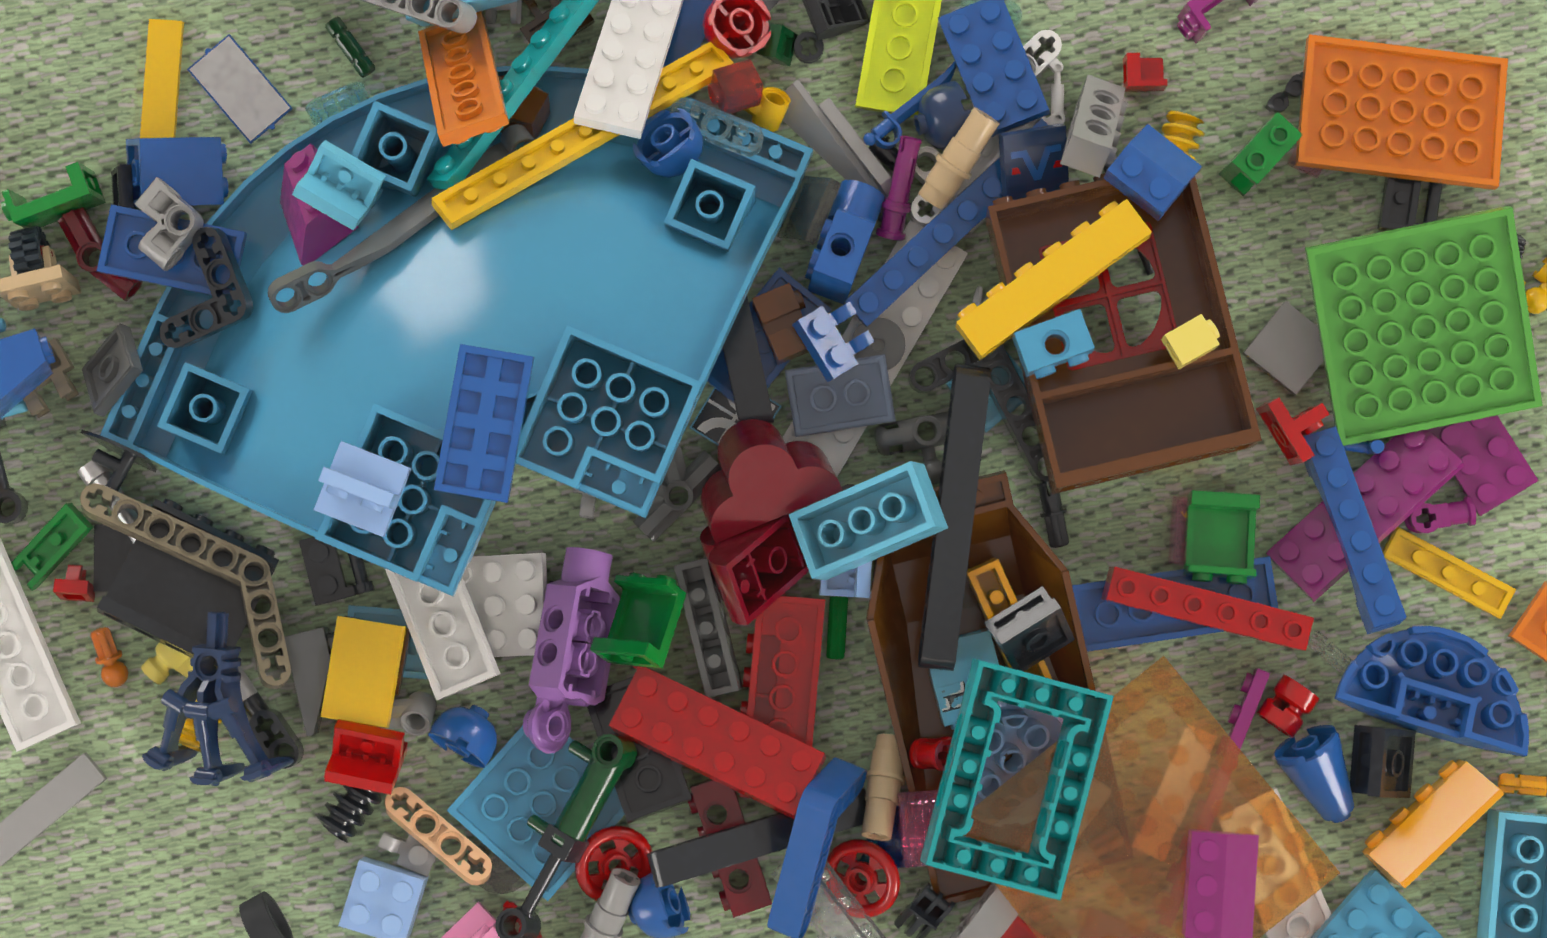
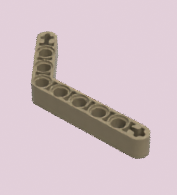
(202, 559)

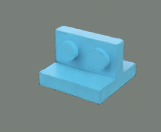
(340, 185)

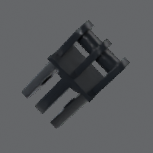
(928, 909)

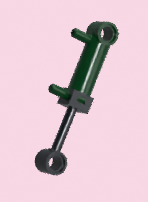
(568, 835)

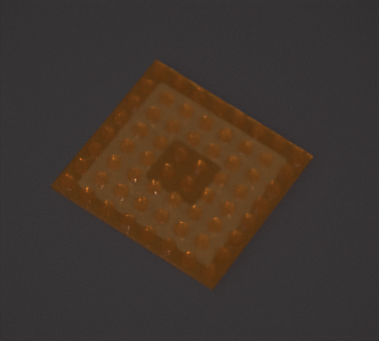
(1155, 777)

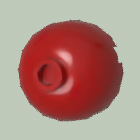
(737, 26)

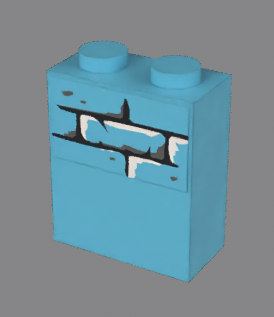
(950, 685)

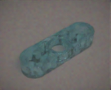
(711, 113)

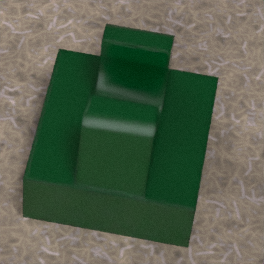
(780, 45)

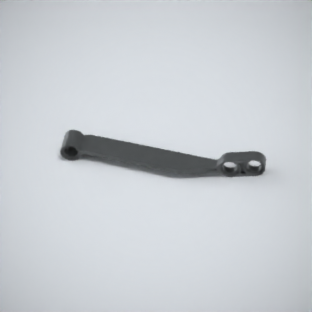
(384, 239)

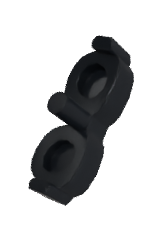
(1280, 100)

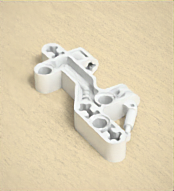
(991, 150)

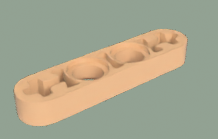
(442, 831)

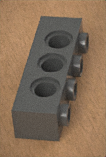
(708, 628)

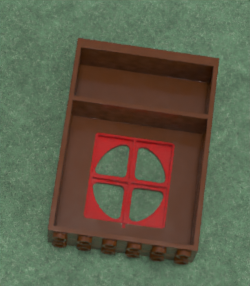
(1130, 405)

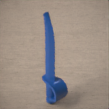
(892, 121)

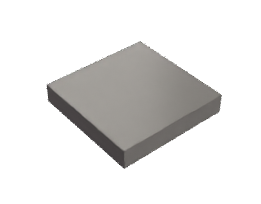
(1287, 348)

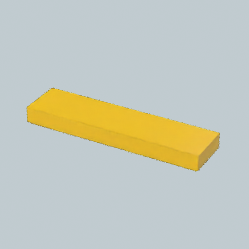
(162, 78)
(1448, 572)

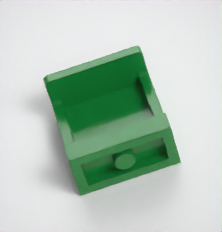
(1260, 154)
(50, 208)
(1220, 536)
(642, 621)

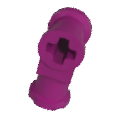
(1443, 515)

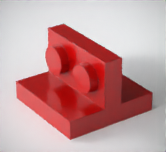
(1289, 430)
(366, 757)

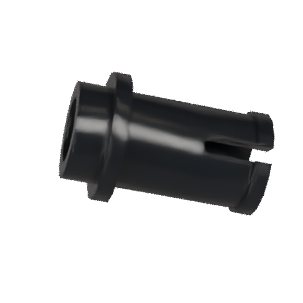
(886, 156)

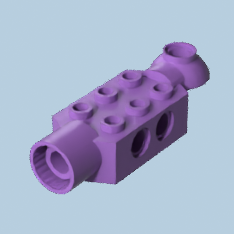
(563, 665)

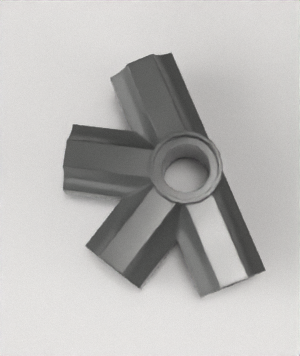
(693, 478)

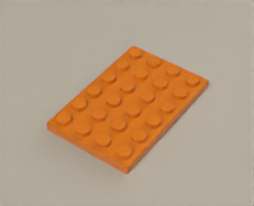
(1402, 112)

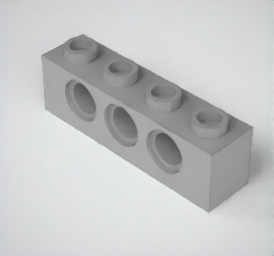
(1095, 127)

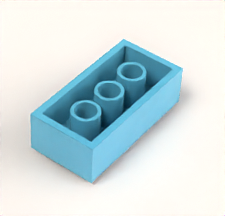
(868, 521)
(1514, 876)

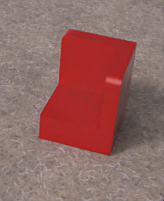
(1143, 73)

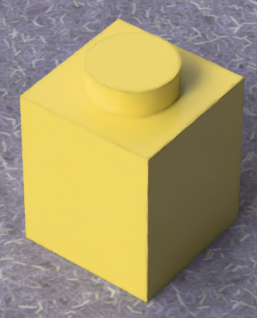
(1191, 340)

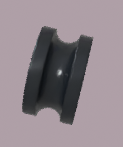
(798, 48)

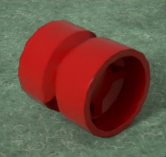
(1300, 703)

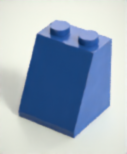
(184, 163)
(23, 367)

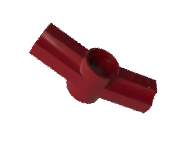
(84, 241)

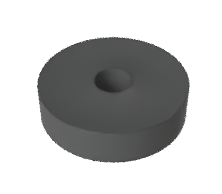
(890, 334)

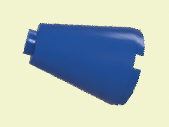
(1319, 771)

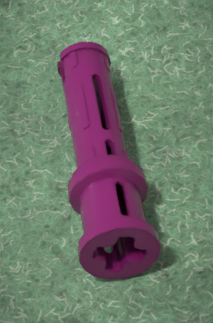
(896, 204)

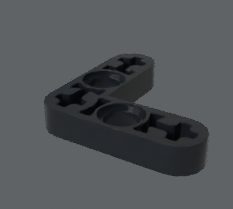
(220, 303)

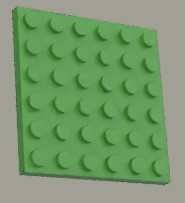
(1424, 326)

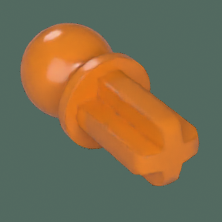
(113, 672)

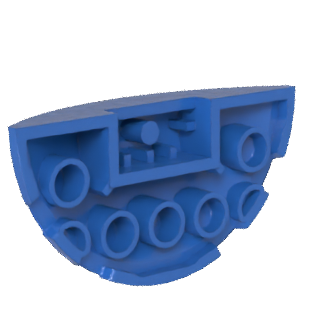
(1439, 688)

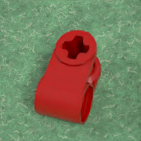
(930, 752)

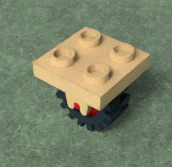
(35, 272)

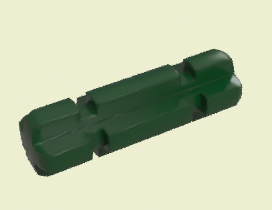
(350, 47)

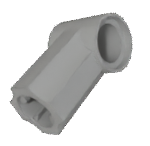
(413, 714)

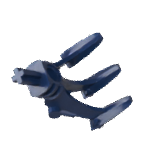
(217, 698)

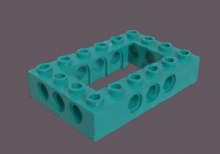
(1066, 791)

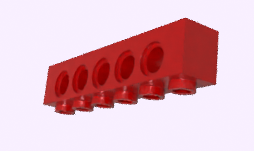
(1207, 608)

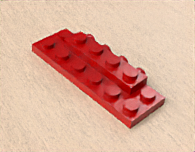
(785, 666)

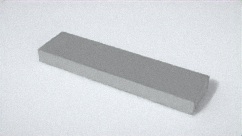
(48, 805)

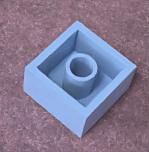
(383, 900)

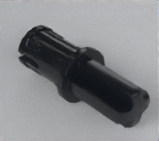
(1053, 516)

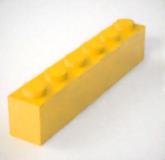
(1053, 278)

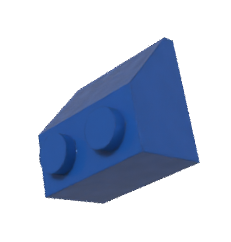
(1152, 171)

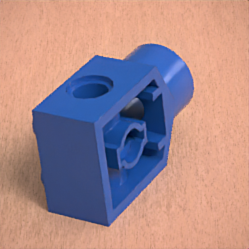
(844, 240)

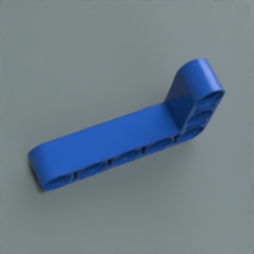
(810, 843)

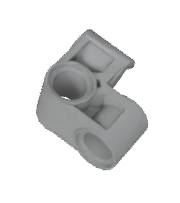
(165, 241)

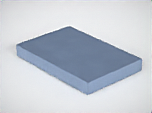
(848, 401)

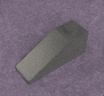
(309, 663)

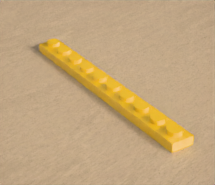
(566, 144)

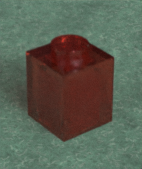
(736, 87)

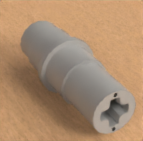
(612, 906)

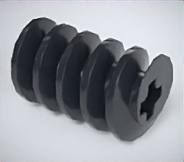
(348, 811)

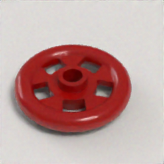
(621, 836)
(878, 859)

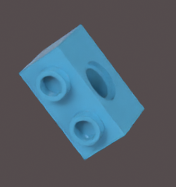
(1068, 329)

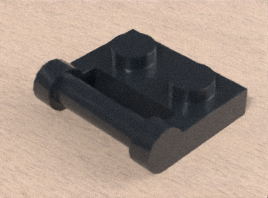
(1401, 203)
(327, 575)

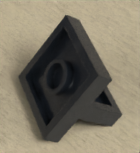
(1030, 630)
(1382, 761)

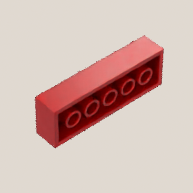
(716, 741)

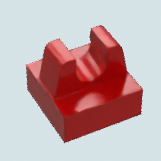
(74, 586)

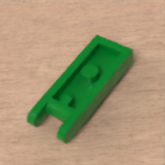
(53, 544)

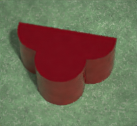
(763, 479)
(755, 567)

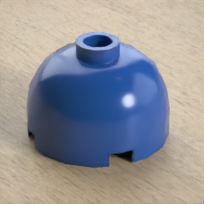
(669, 143)
(466, 734)
(659, 910)

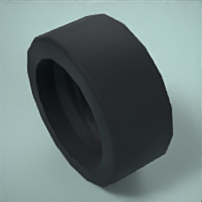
(264, 918)

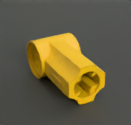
(771, 110)

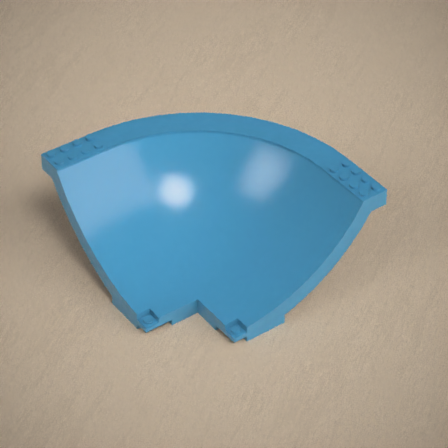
(592, 271)

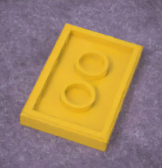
(363, 671)

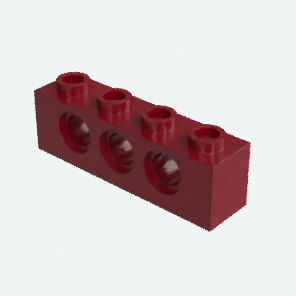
(755, 892)

